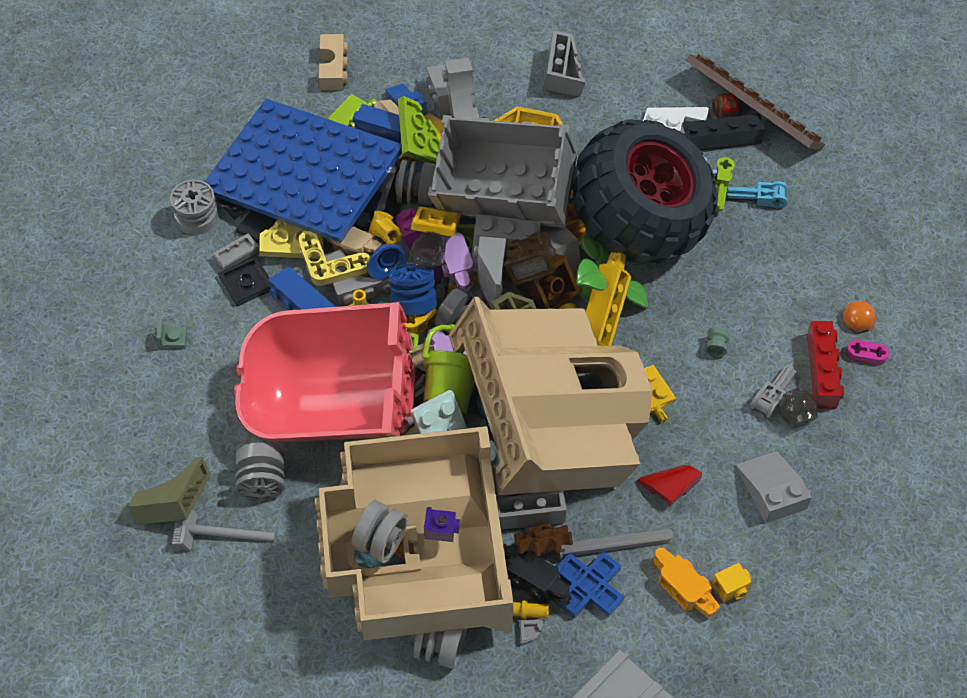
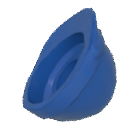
(385, 259)

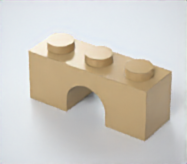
(332, 74)

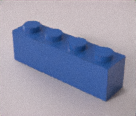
(295, 291)

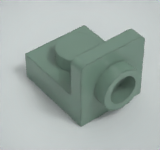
(170, 336)

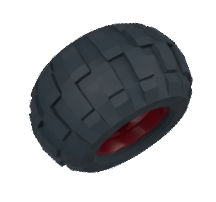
(644, 191)

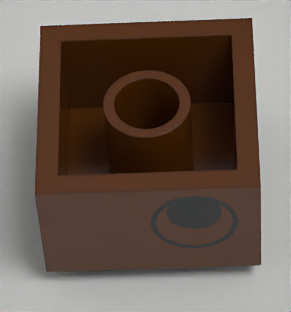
(554, 289)

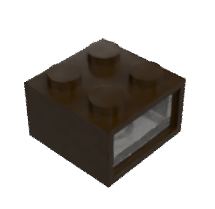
(530, 258)

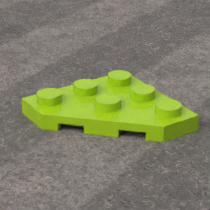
(417, 134)

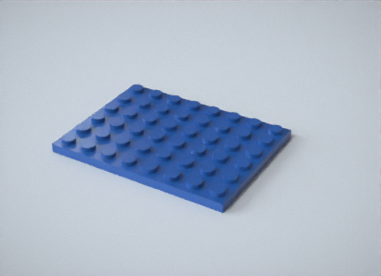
(303, 169)

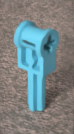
(765, 194)

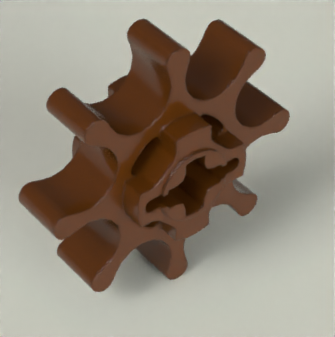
(543, 539)

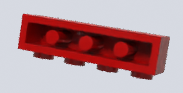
(824, 364)

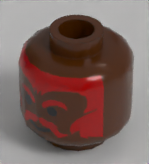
(726, 105)

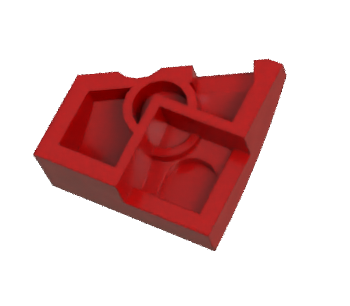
(671, 483)

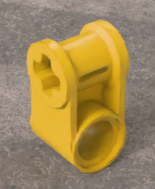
(420, 322)

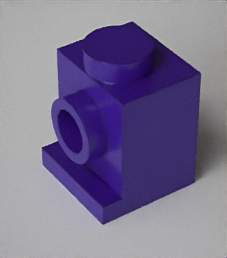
(441, 532)

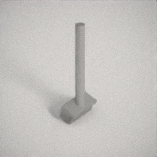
(185, 531)

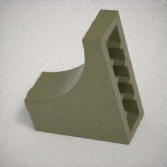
(172, 499)

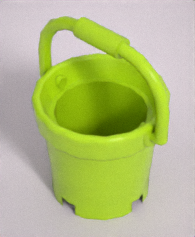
(447, 372)

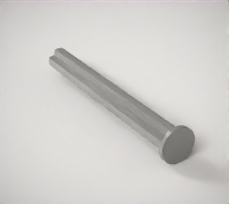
(617, 542)

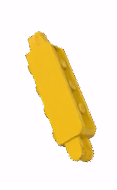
(606, 305)

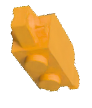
(684, 583)

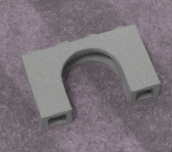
(344, 289)

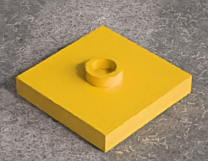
(436, 220)

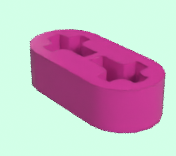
(867, 352)

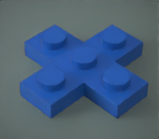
(590, 584)

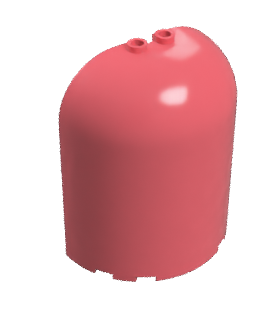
(327, 374)

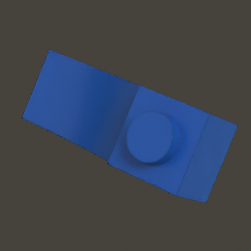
(395, 92)

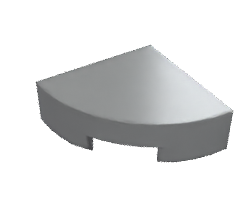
(529, 630)

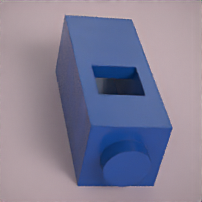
(378, 122)

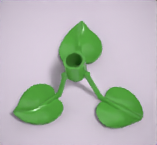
(590, 277)

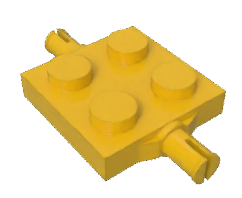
(661, 393)

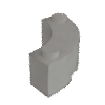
(460, 88)

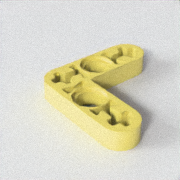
(328, 267)

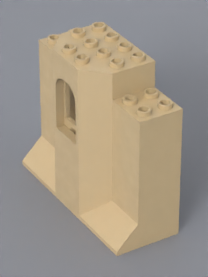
(538, 414)
(443, 581)

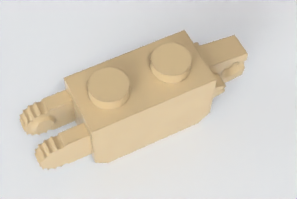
(356, 242)

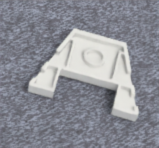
(675, 116)

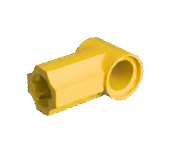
(384, 227)

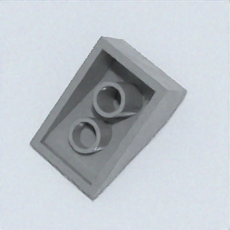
(490, 266)
(774, 486)

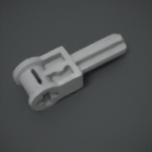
(771, 394)

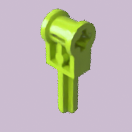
(724, 175)

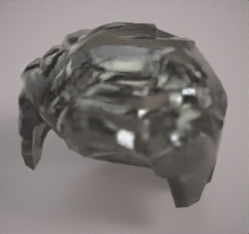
(428, 250)

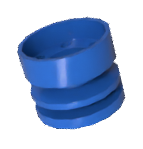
(413, 288)

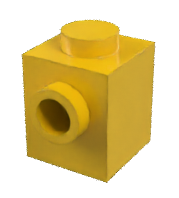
(732, 582)

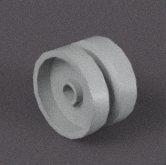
(379, 531)

